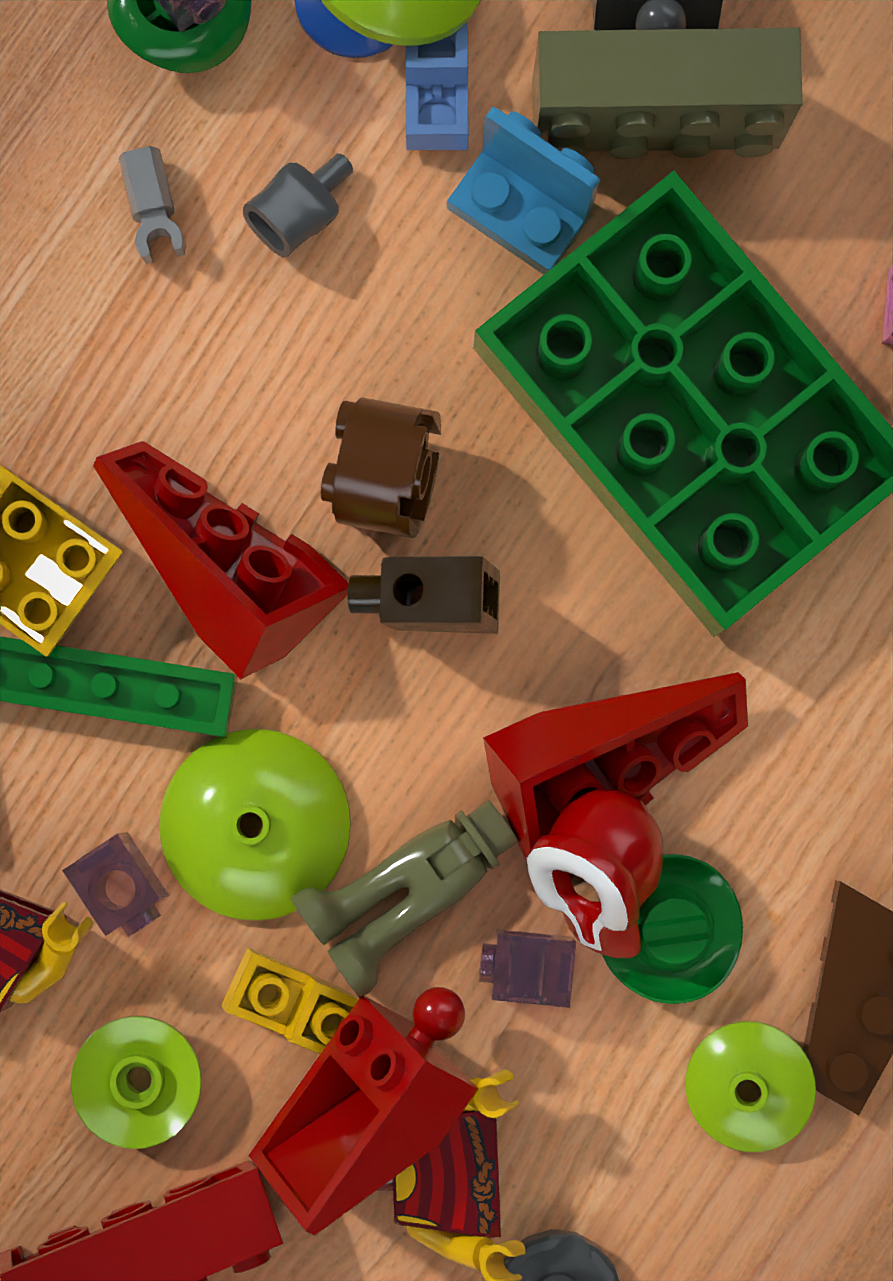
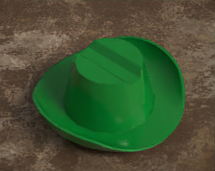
(155, 38)
(686, 935)

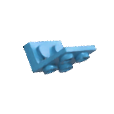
(526, 191)

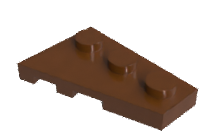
(853, 1006)

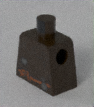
(456, 596)

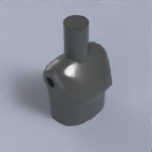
(296, 204)

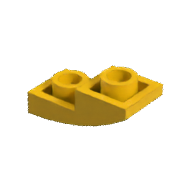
(287, 1000)

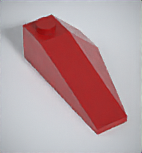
(232, 578)
(609, 745)

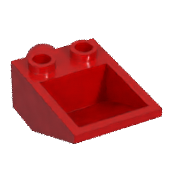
(366, 1108)

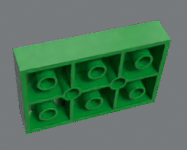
(692, 403)

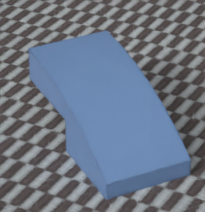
(438, 94)

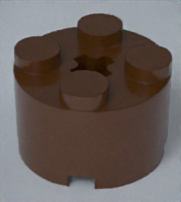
(382, 466)

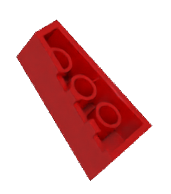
(194, 1234)

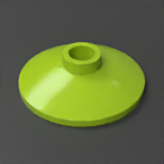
(756, 1054)
(113, 1105)

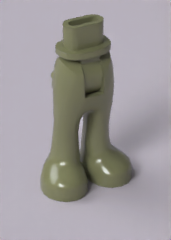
(435, 868)

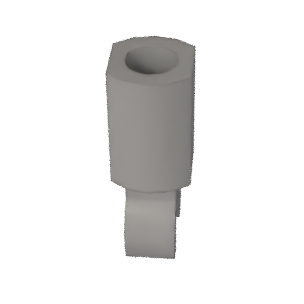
(150, 200)

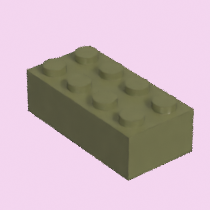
(667, 90)

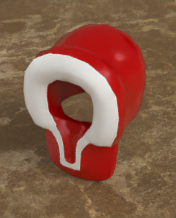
(614, 848)

